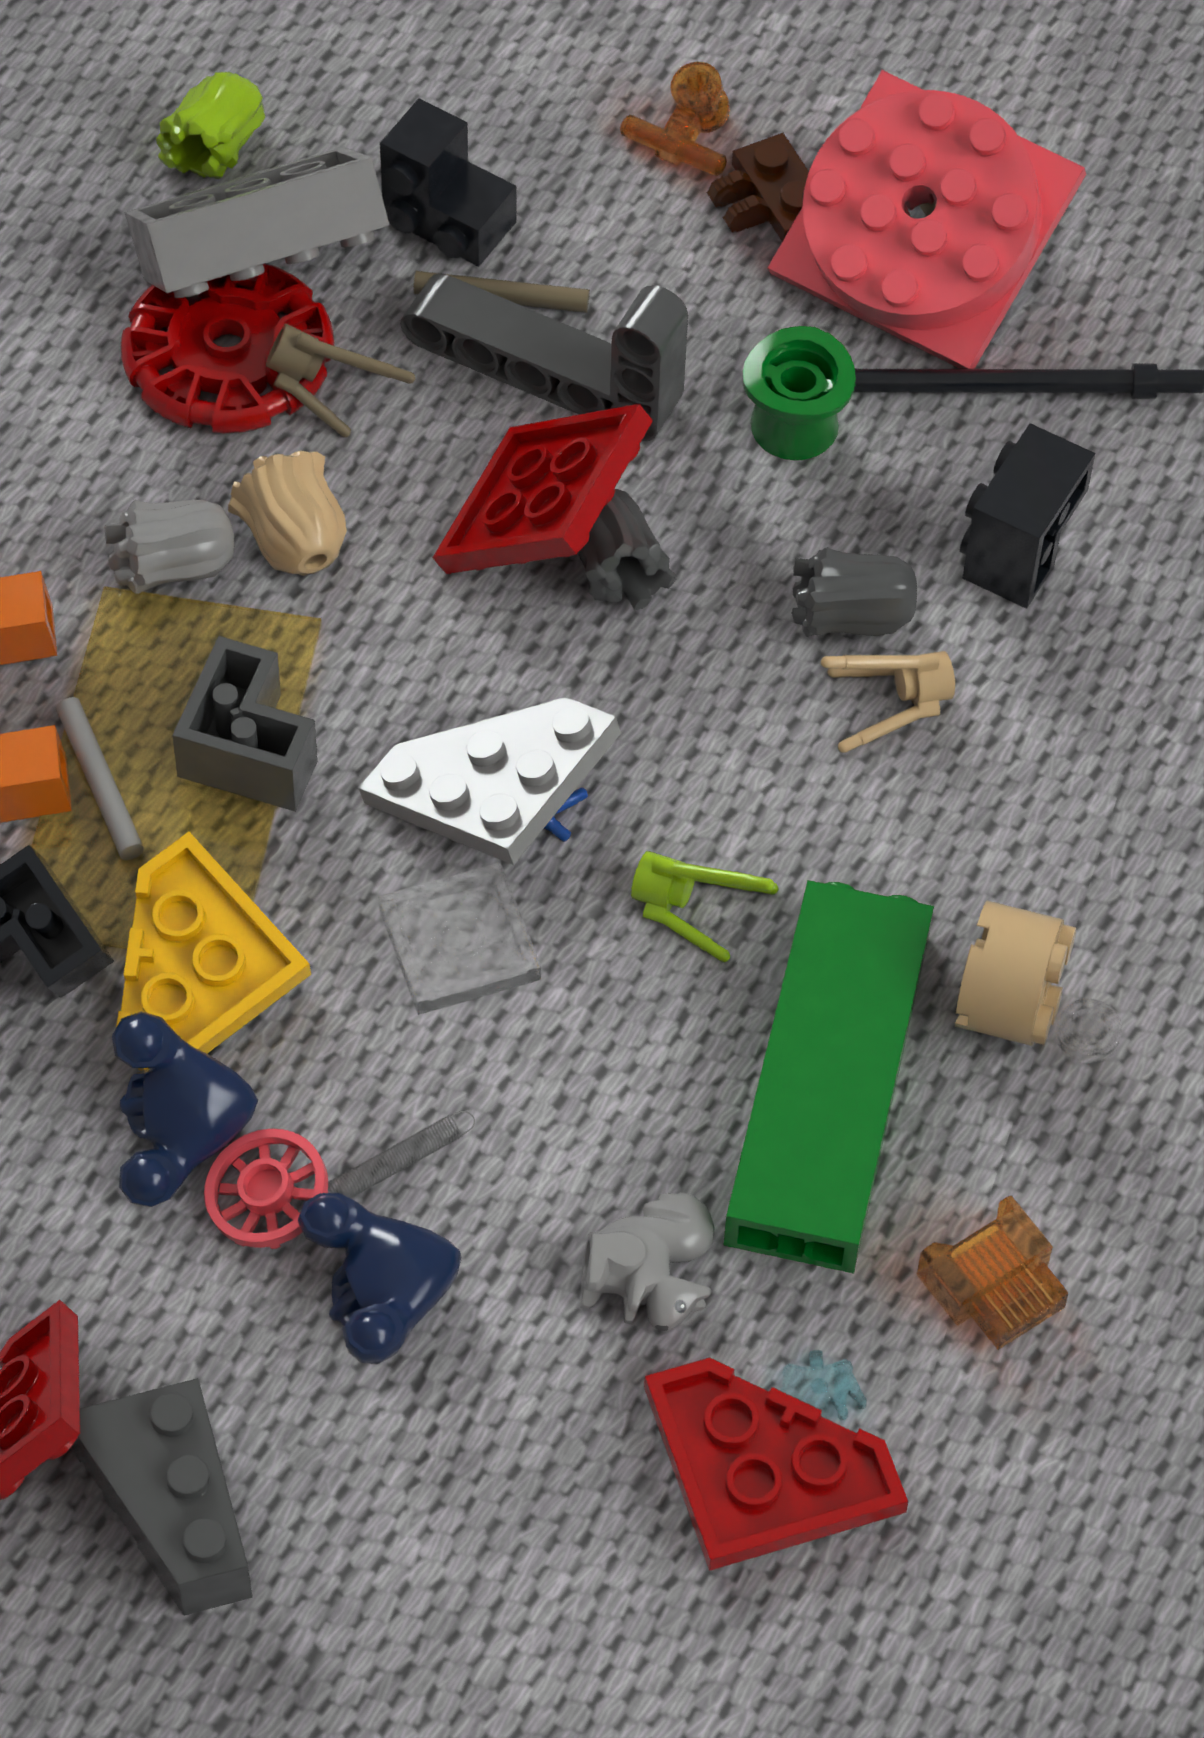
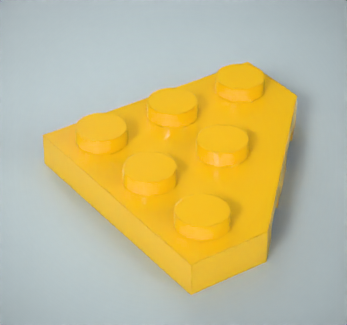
(202, 949)

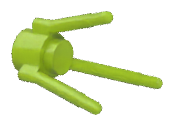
(669, 883)

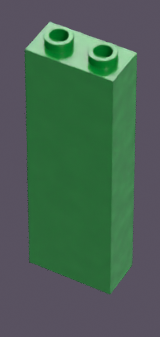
(829, 1076)

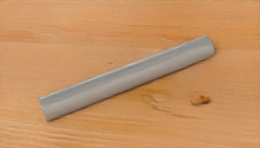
(99, 778)

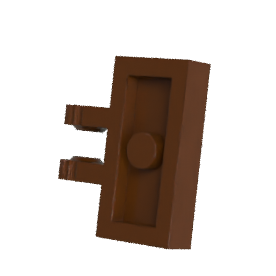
(770, 182)

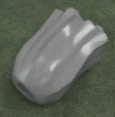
(169, 543)

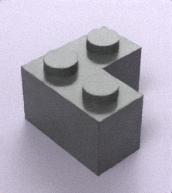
(236, 735)

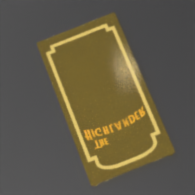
(133, 691)

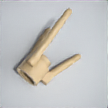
(918, 678)

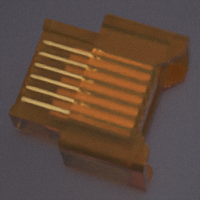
(996, 1276)

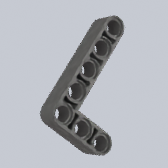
(553, 358)

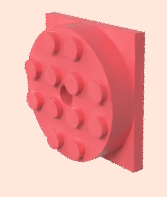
(939, 276)

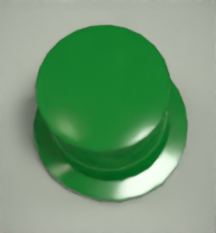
(798, 388)

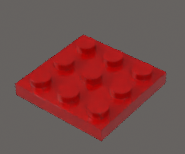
(543, 490)

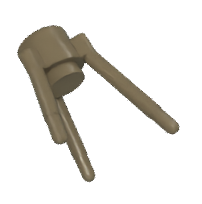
(301, 356)

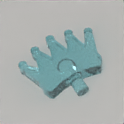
(823, 1384)

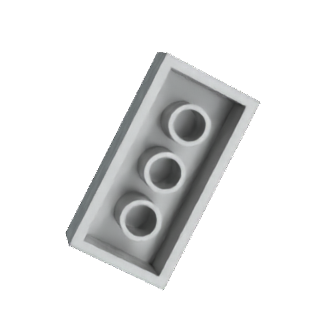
(258, 221)

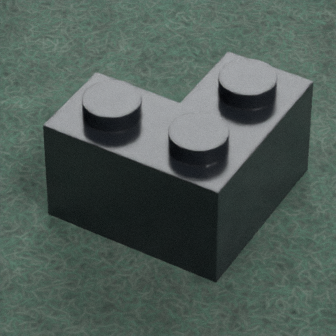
(437, 191)
(1022, 514)
(46, 924)

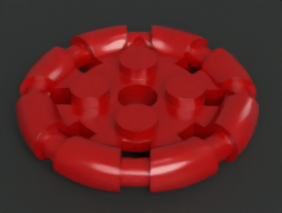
(224, 371)

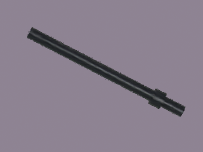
(1142, 380)

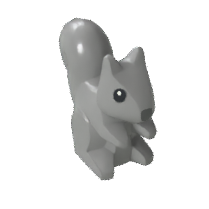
(636, 1255)

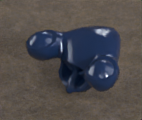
(180, 1104)
(388, 1274)

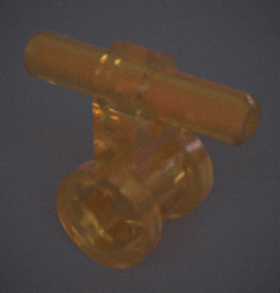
(699, 109)

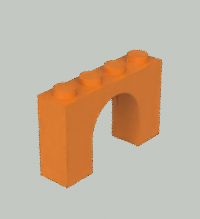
(31, 760)

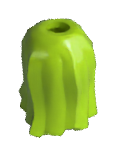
(211, 125)

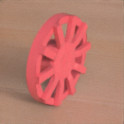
(263, 1187)

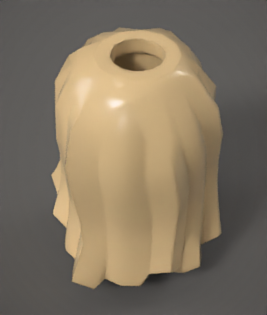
(291, 512)

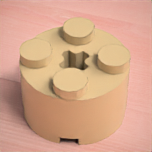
(1011, 974)

